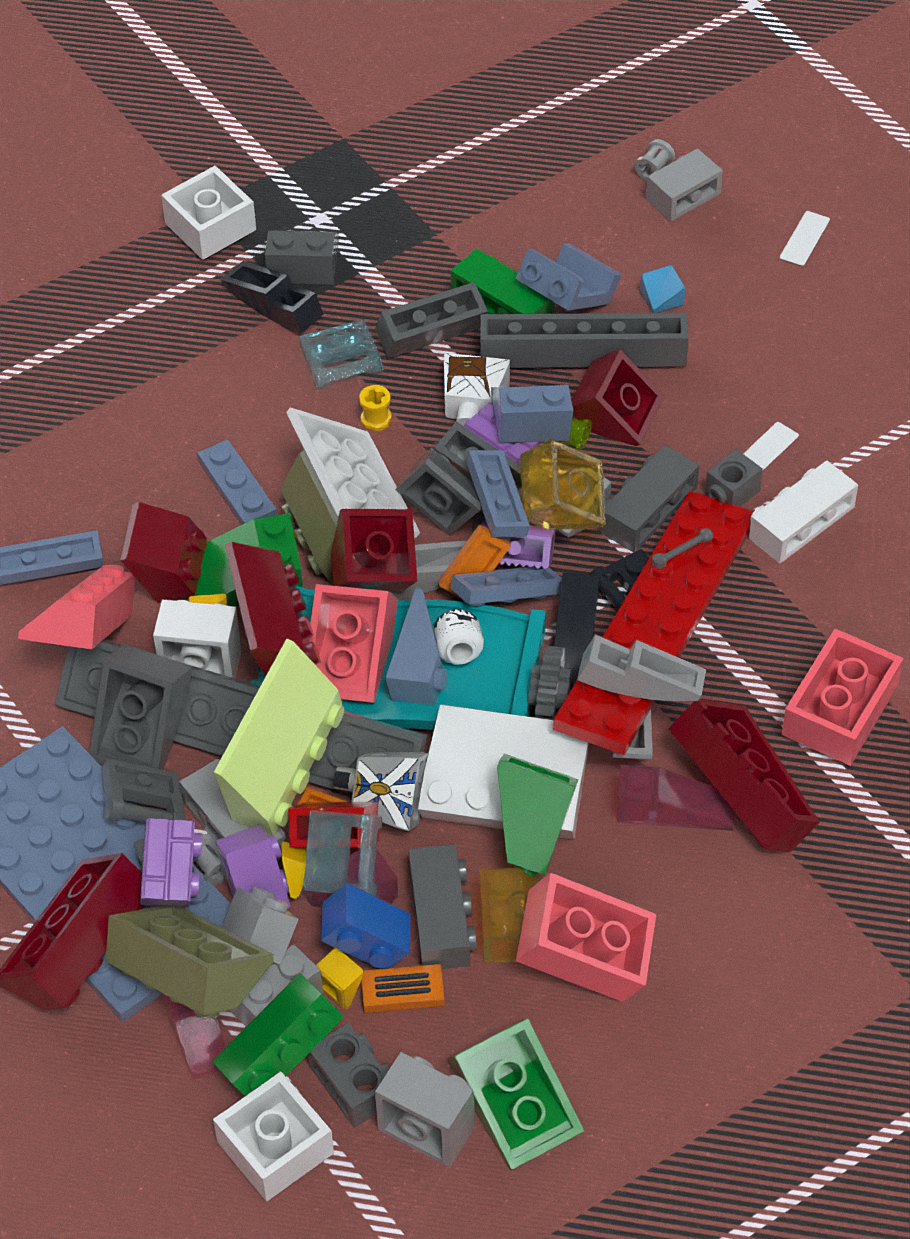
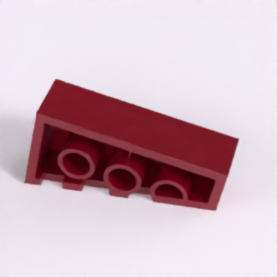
(745, 772)

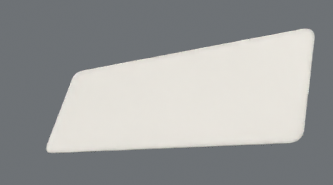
(804, 238)
(771, 444)

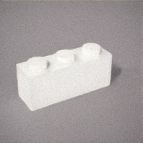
(802, 511)

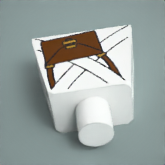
(469, 383)

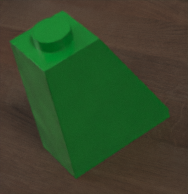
(532, 811)

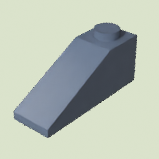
(416, 665)

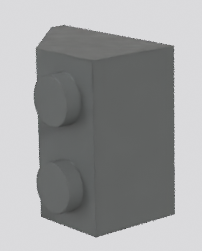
(303, 255)
(440, 491)

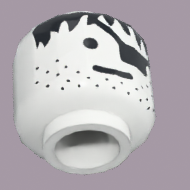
(458, 636)

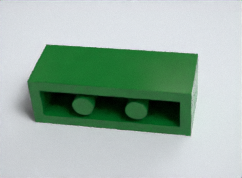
(499, 286)
(278, 1036)

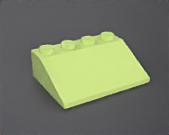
(278, 741)

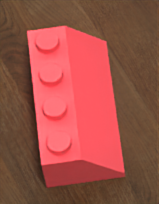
(87, 611)

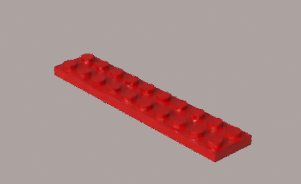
(661, 613)

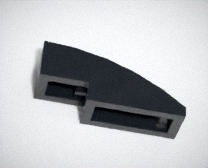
(273, 296)
(576, 618)

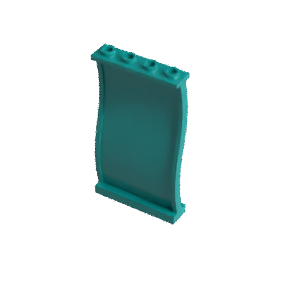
(491, 682)

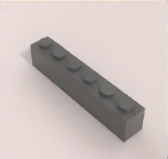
(581, 338)

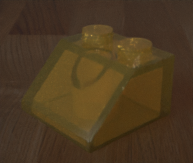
(562, 487)
(502, 911)

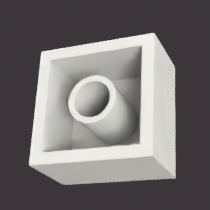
(208, 212)
(199, 635)
(273, 1136)

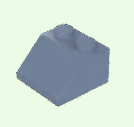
(532, 413)

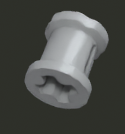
(653, 159)
(210, 860)

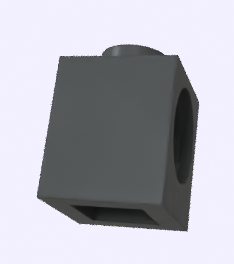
(734, 479)

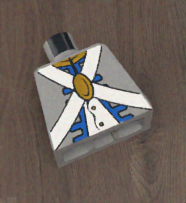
(390, 780)

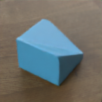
(662, 289)

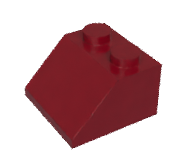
(617, 399)
(374, 549)
(163, 551)

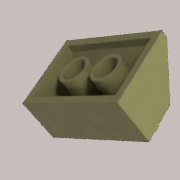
(312, 512)

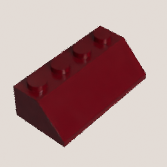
(269, 603)
(72, 932)

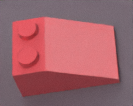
(353, 637)

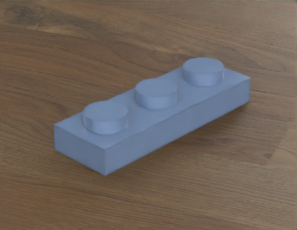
(235, 482)
(497, 493)
(50, 557)
(506, 585)

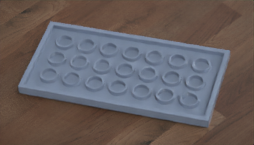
(53, 821)

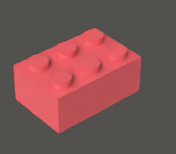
(842, 696)
(586, 937)

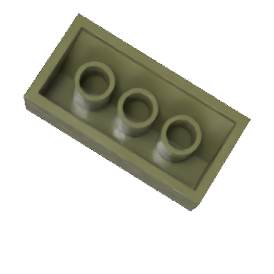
(185, 957)

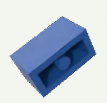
(365, 927)

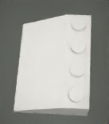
(347, 464)
(464, 757)

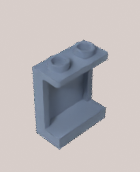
(572, 280)

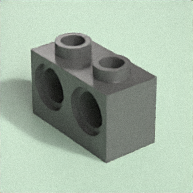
(345, 1077)

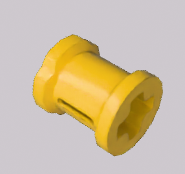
(375, 405)

